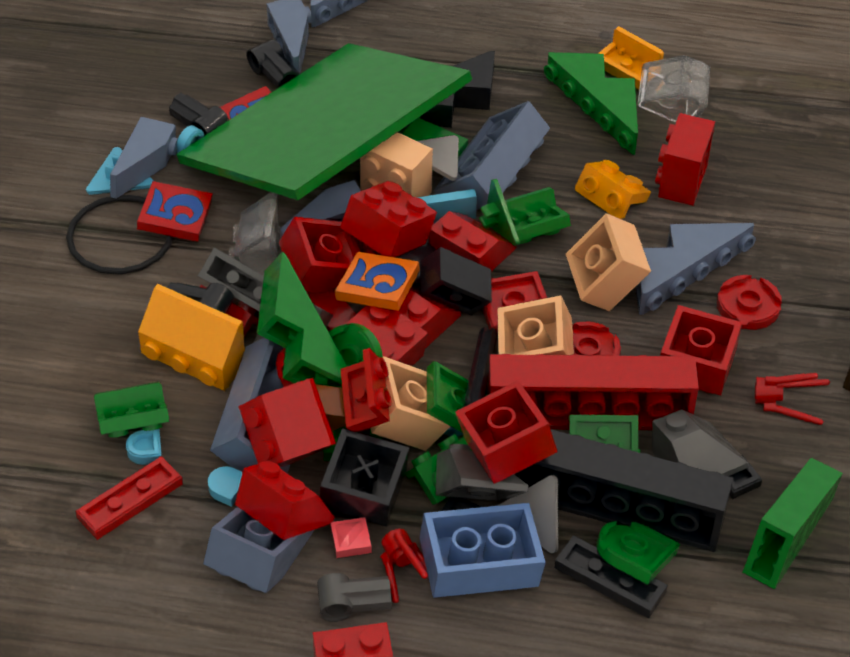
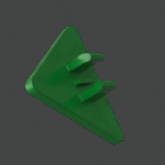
(497, 214)

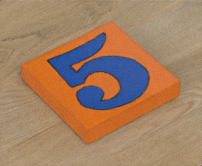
(377, 281)

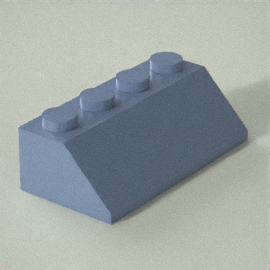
(498, 152)
(254, 377)

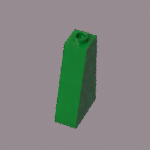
(791, 522)

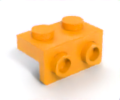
(628, 54)
(611, 188)

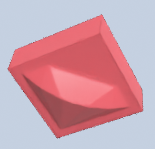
(351, 537)

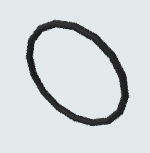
(110, 270)

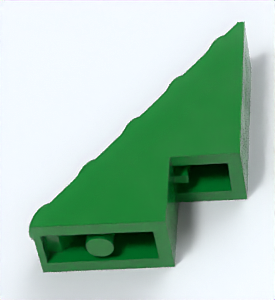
(604, 99)
(294, 323)

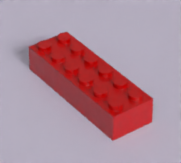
(600, 384)

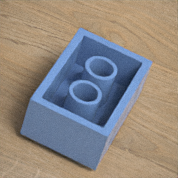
(481, 550)

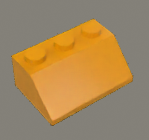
(192, 337)

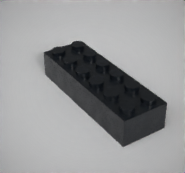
(635, 487)

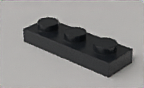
(587, 566)

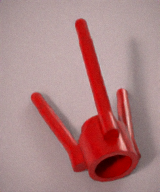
(770, 389)
(401, 551)

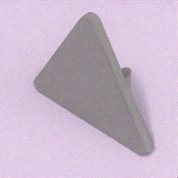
(444, 155)
(544, 508)

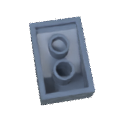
(250, 551)

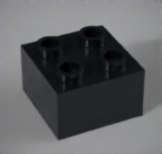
(364, 477)

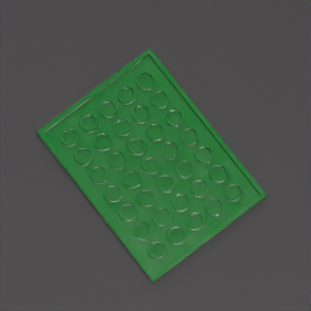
(323, 120)

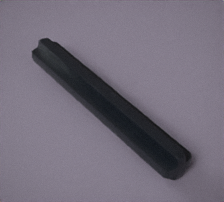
(480, 367)

